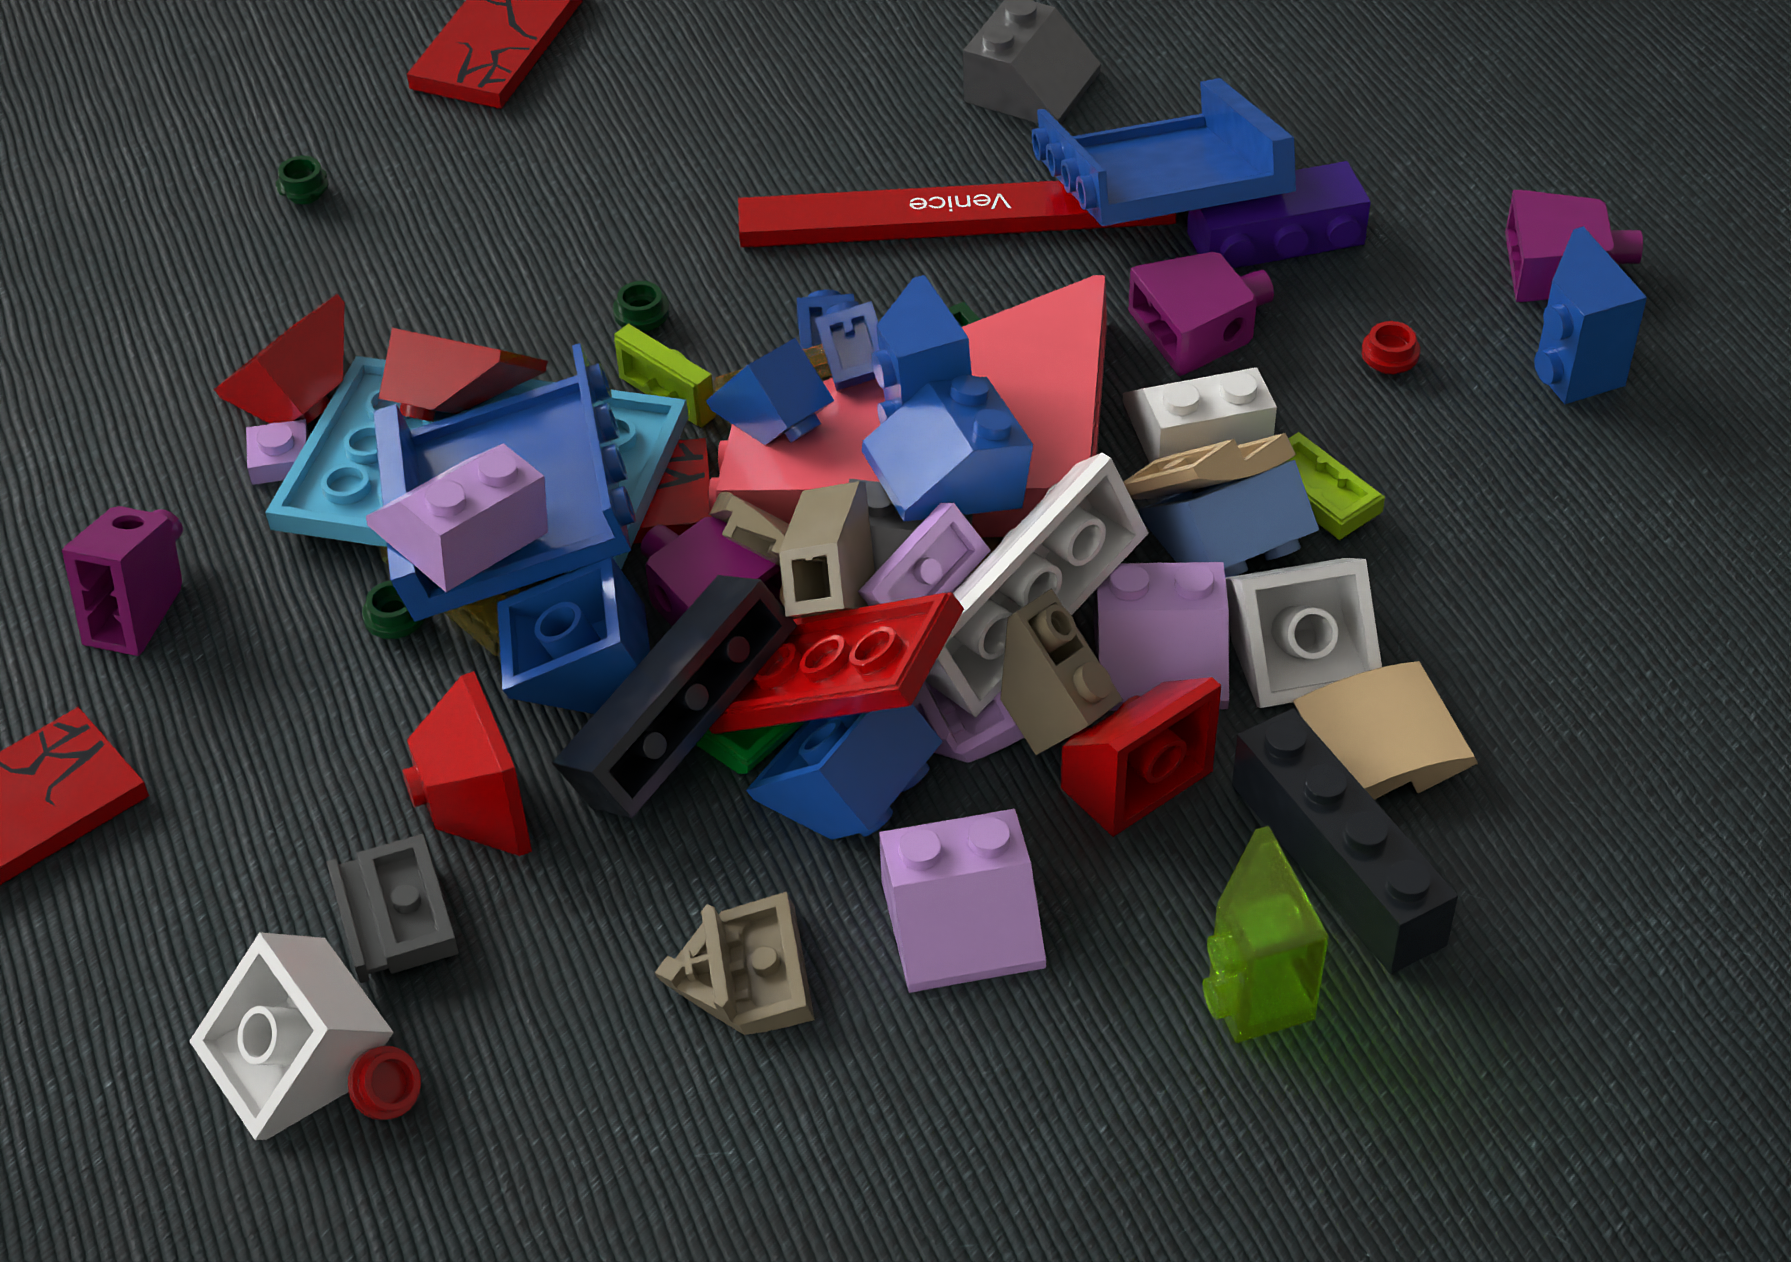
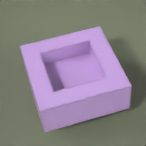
(274, 449)

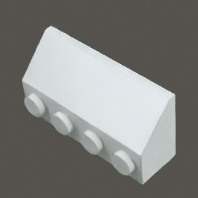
(1062, 544)

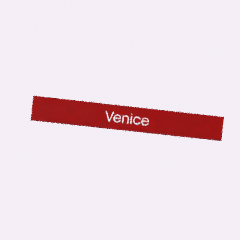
(916, 214)

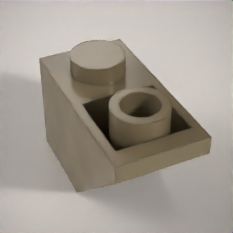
(827, 551)
(1051, 675)

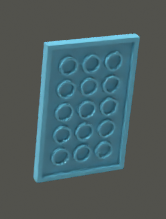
(339, 474)

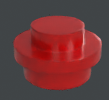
(1391, 348)
(384, 1083)

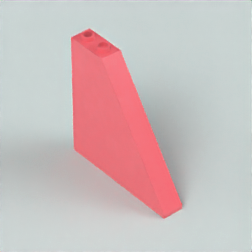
(1037, 356)

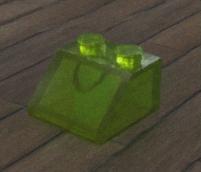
(1264, 946)

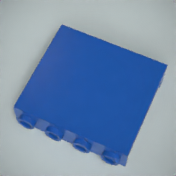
(1172, 163)
(557, 431)

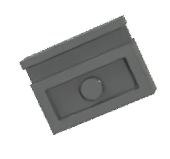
(392, 908)

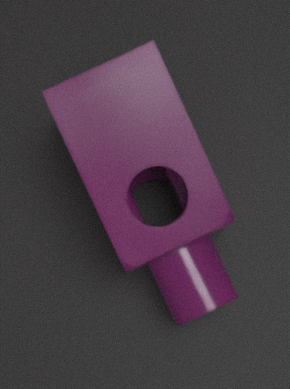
(1540, 230)
(1196, 307)
(687, 564)
(124, 577)

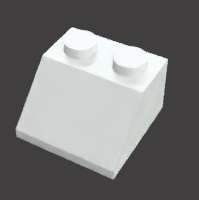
(1201, 412)
(1302, 627)
(287, 1031)

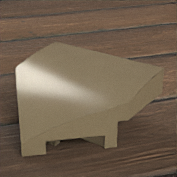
(750, 526)
(745, 967)

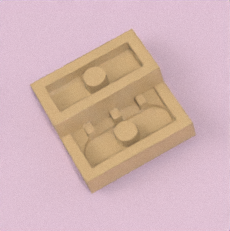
(1208, 467)
(1388, 728)

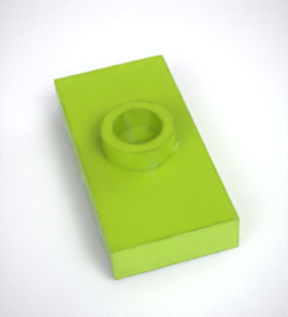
(663, 372)
(1335, 493)

